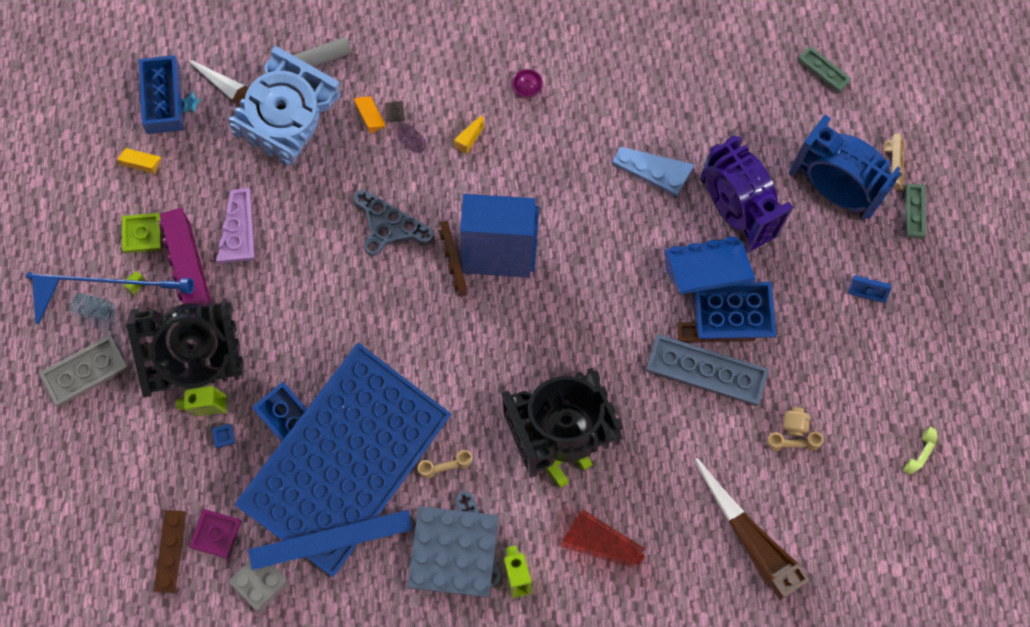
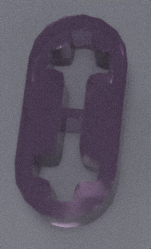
(414, 135)

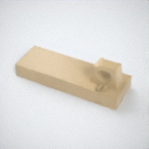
(897, 148)

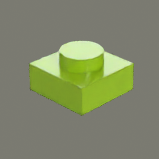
(132, 288)

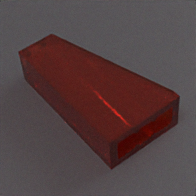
(599, 540)

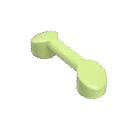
(930, 437)

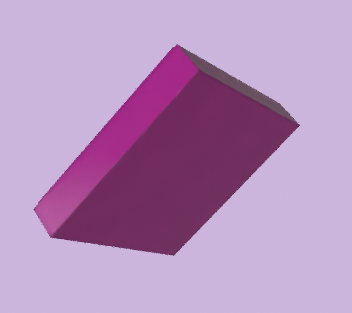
(215, 534)

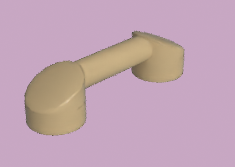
(813, 442)
(463, 461)

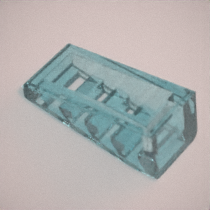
(104, 309)

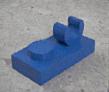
(869, 289)

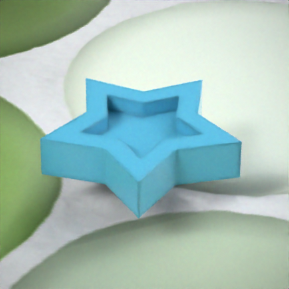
(190, 102)

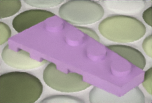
(238, 234)

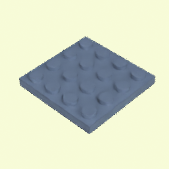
(453, 552)

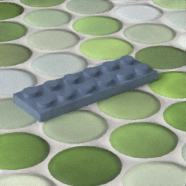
(707, 370)

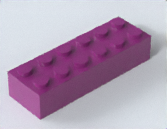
(184, 255)

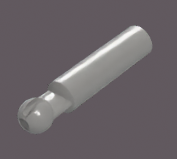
(325, 52)

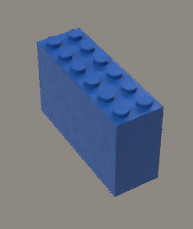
(498, 235)

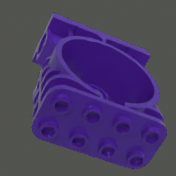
(744, 193)

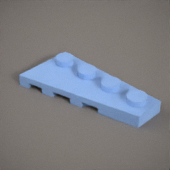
(657, 170)

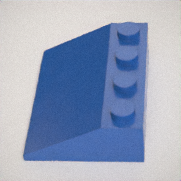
(708, 265)
(735, 311)

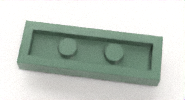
(824, 69)
(915, 211)

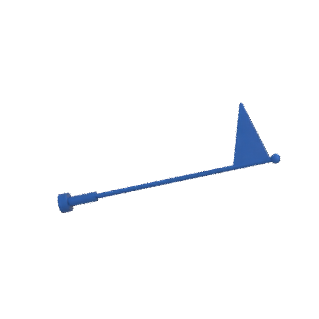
(45, 286)

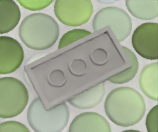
(83, 371)

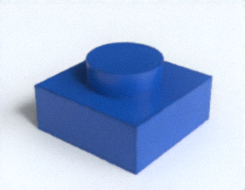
(223, 436)

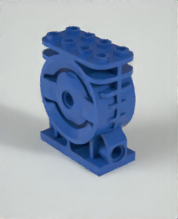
(845, 169)

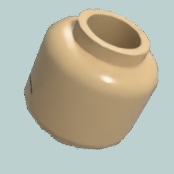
(796, 422)

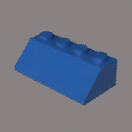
(280, 410)

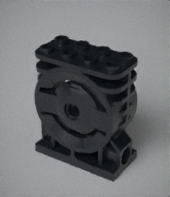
(194, 323)
(561, 441)

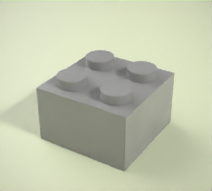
(259, 585)

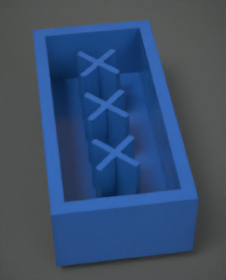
(161, 94)

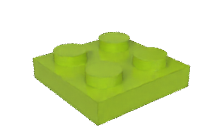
(141, 233)

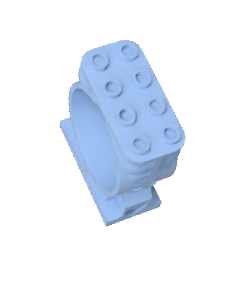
(278, 87)

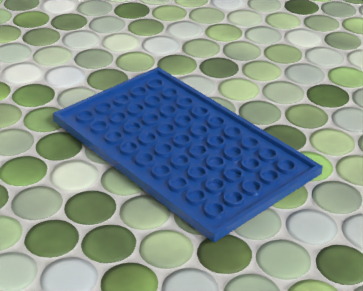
(344, 454)

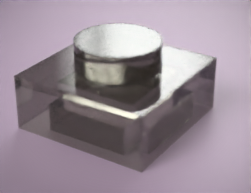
(394, 111)

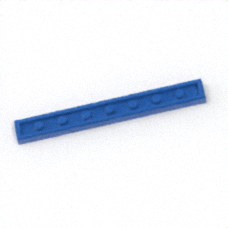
(329, 539)

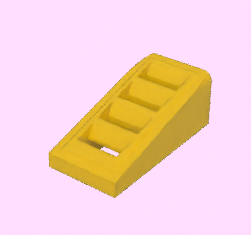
(467, 138)

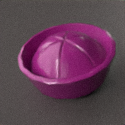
(527, 83)

